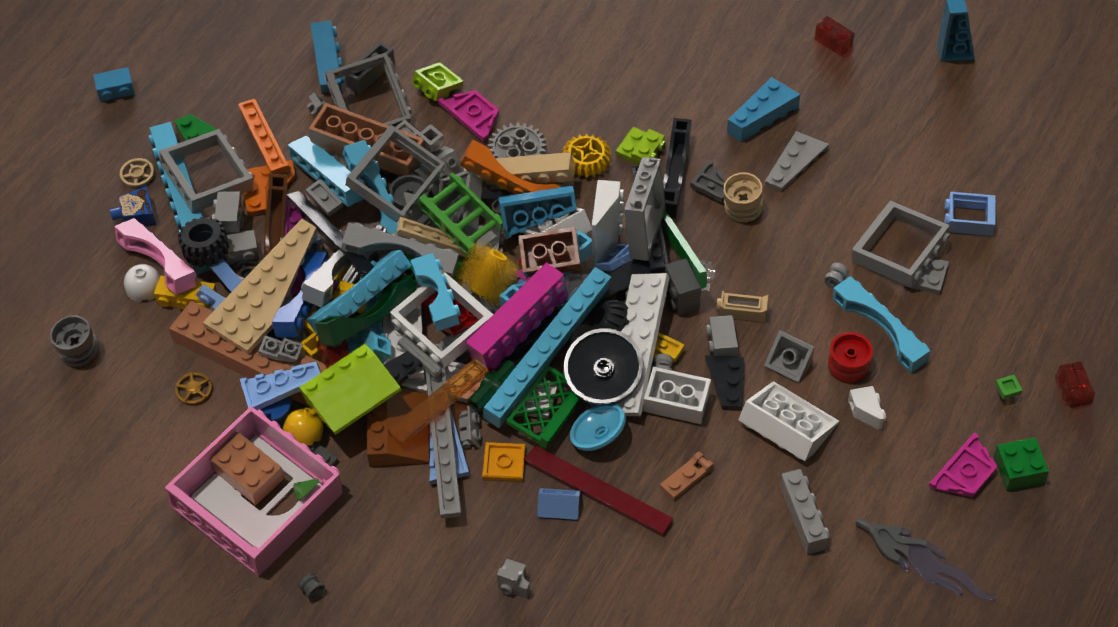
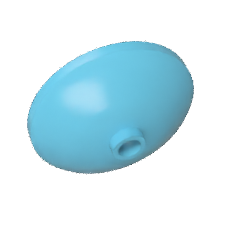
(597, 427)

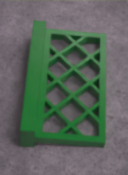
(558, 419)

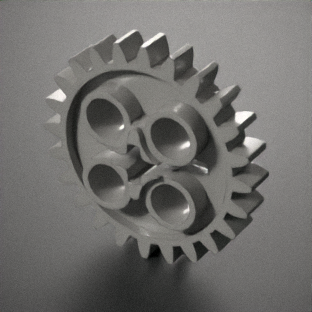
(524, 138)

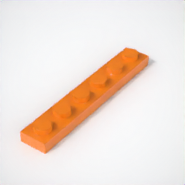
(263, 137)

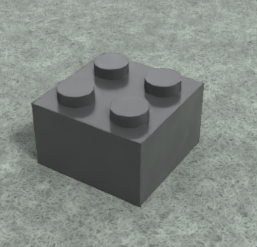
(682, 288)

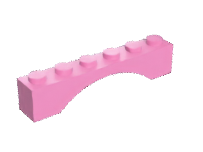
(137, 238)

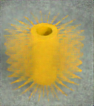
(488, 271)

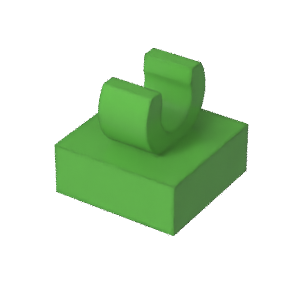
(1008, 387)

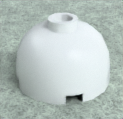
(141, 282)

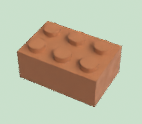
(247, 468)

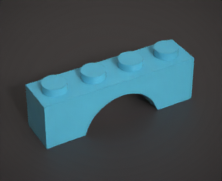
(428, 273)

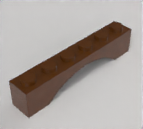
(275, 211)

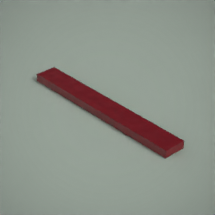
(599, 490)

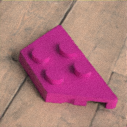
(472, 111)
(966, 470)

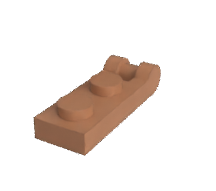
(686, 476)

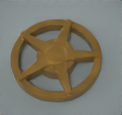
(193, 388)

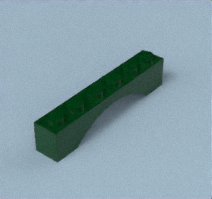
(335, 329)

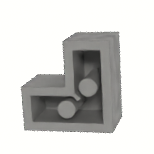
(229, 211)

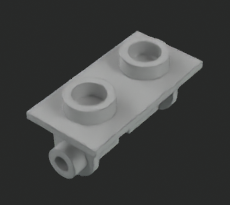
(469, 420)

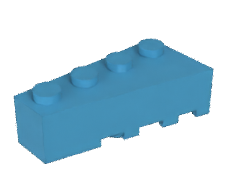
(955, 33)
(326, 52)
(764, 107)
(535, 208)

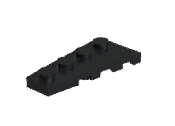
(402, 367)

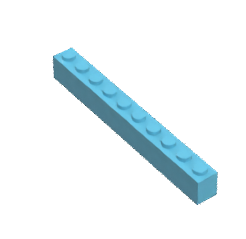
(163, 137)
(546, 347)

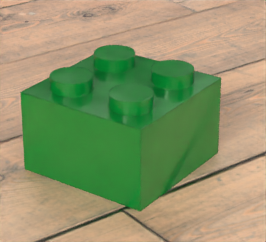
(1021, 464)

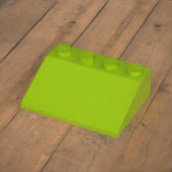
(349, 389)

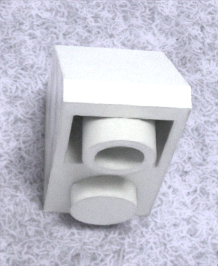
(866, 407)

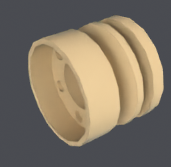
(743, 197)

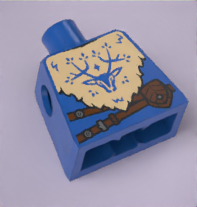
(135, 206)

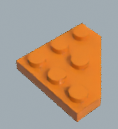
(256, 199)

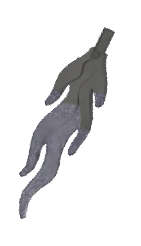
(897, 539)

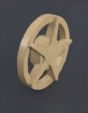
(137, 172)

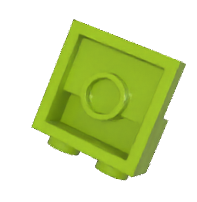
(436, 81)
(641, 144)

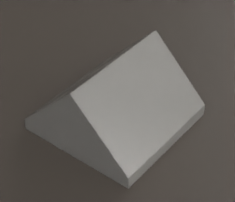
(790, 356)

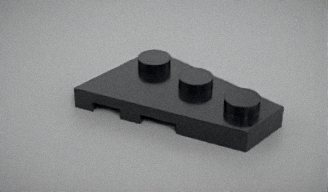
(728, 380)

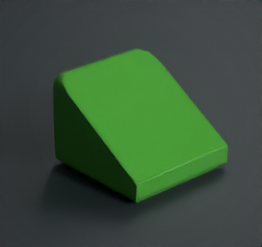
(303, 488)

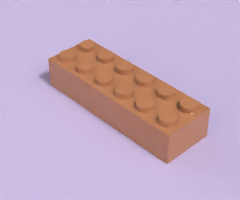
(338, 128)

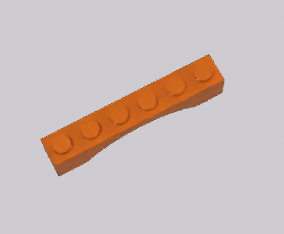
(483, 163)

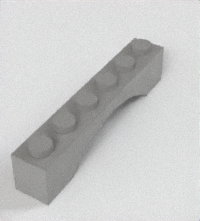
(362, 240)
(320, 285)

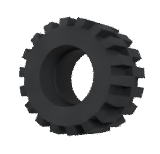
(203, 241)

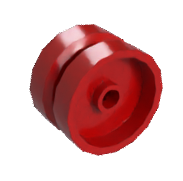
(850, 357)

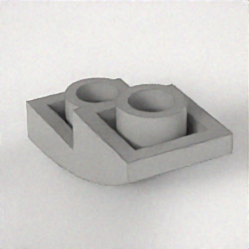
(280, 350)

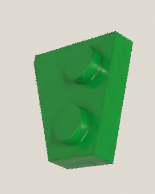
(192, 127)

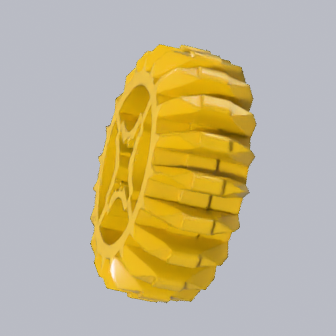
(589, 154)

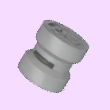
(837, 274)
(663, 361)

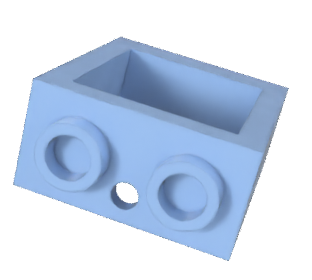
(971, 201)

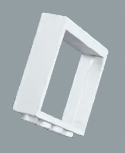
(456, 348)

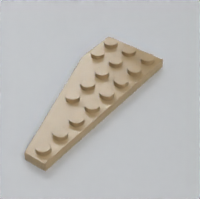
(251, 306)

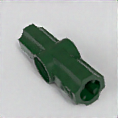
(490, 385)

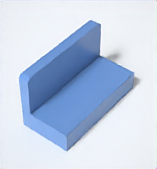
(558, 503)

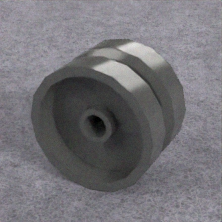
(407, 184)

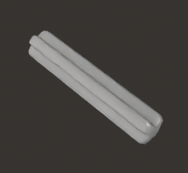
(430, 365)

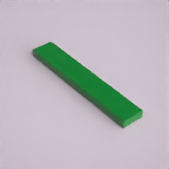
(683, 249)

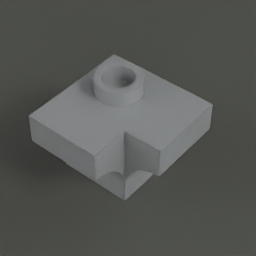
(450, 159)
(512, 579)

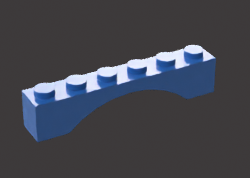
(292, 317)

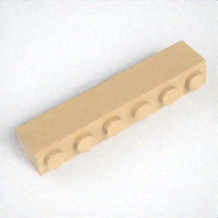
(539, 168)

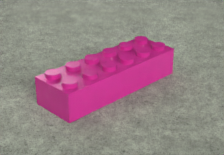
(518, 317)

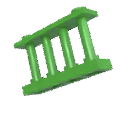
(454, 230)

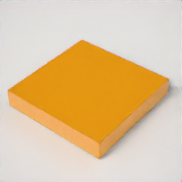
(503, 462)

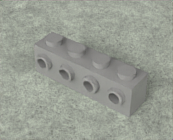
(804, 512)

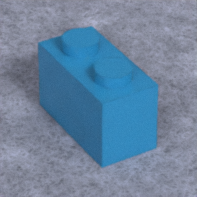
(114, 84)

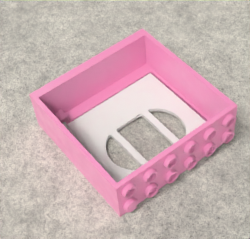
(233, 521)

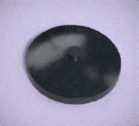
(603, 367)

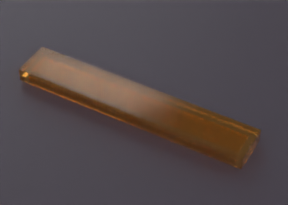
(438, 402)

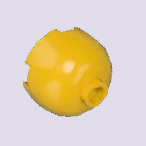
(304, 426)

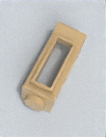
(743, 306)

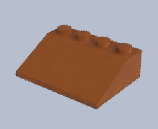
(384, 449)

